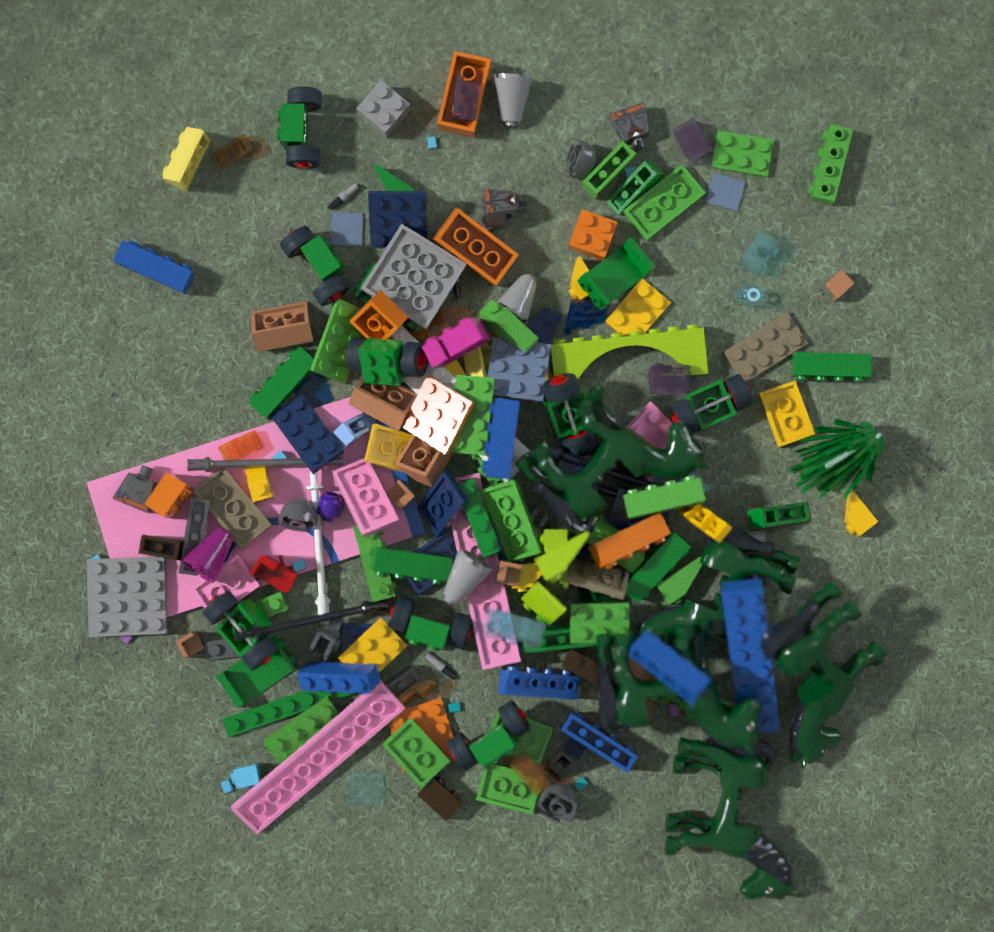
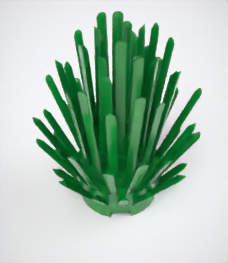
(839, 457)

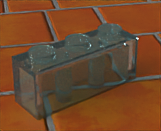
(514, 629)

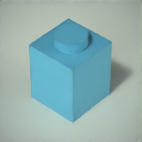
(246, 775)

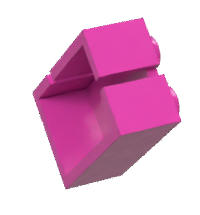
(456, 342)

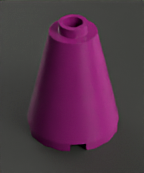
(210, 555)

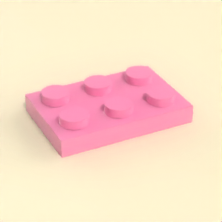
(232, 577)

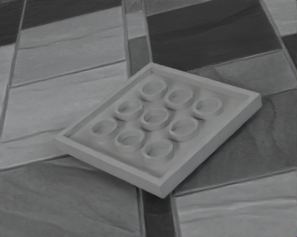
(415, 275)
(127, 596)

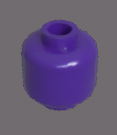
(330, 506)

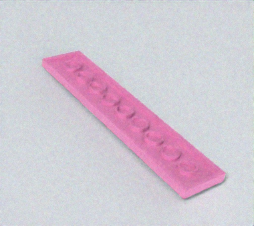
(486, 595)
(317, 757)

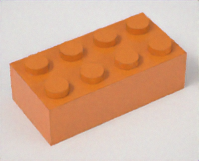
(473, 69)
(475, 246)

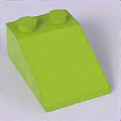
(552, 539)
(557, 560)
(542, 603)

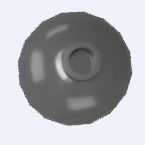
(583, 157)
(298, 515)
(558, 802)

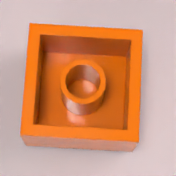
(592, 235)
(378, 317)
(169, 495)

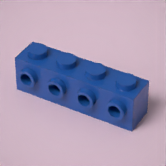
(154, 267)
(502, 438)
(669, 667)
(338, 677)
(538, 684)
(599, 742)

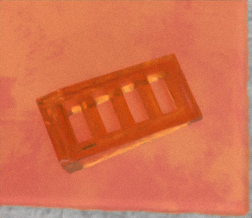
(237, 157)

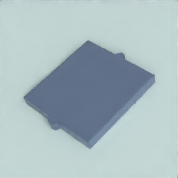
(725, 192)
(347, 229)

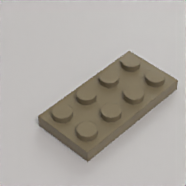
(765, 347)
(233, 507)

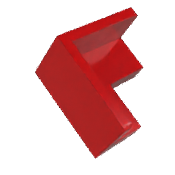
(274, 573)

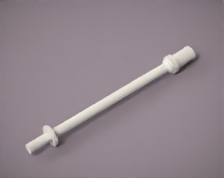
(322, 600)

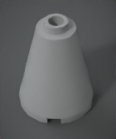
(512, 96)
(519, 297)
(465, 576)

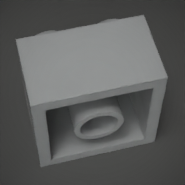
(383, 109)

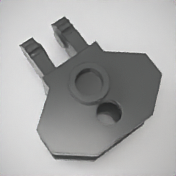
(327, 638)

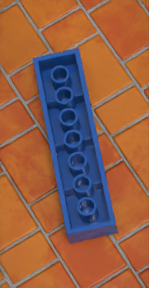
(750, 667)

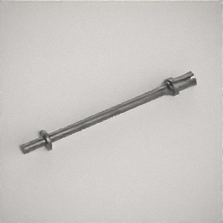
(208, 464)

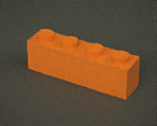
(629, 540)

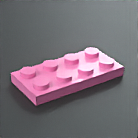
(365, 497)

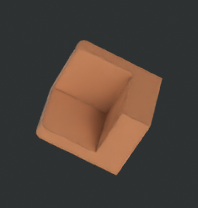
(839, 284)
(400, 495)
(508, 573)
(190, 644)

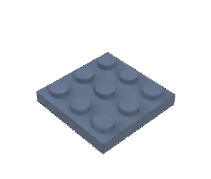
(519, 372)

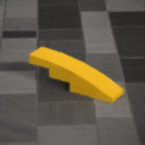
(705, 521)

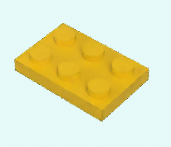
(638, 310)
(786, 413)
(385, 446)
(376, 646)

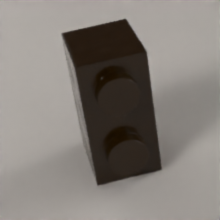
(160, 547)
(580, 665)
(440, 798)

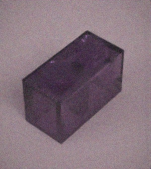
(692, 141)
(669, 379)

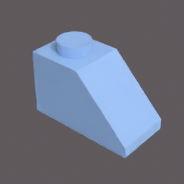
(353, 429)

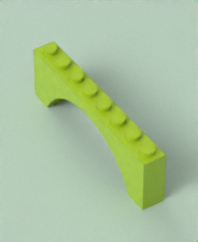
(683, 345)

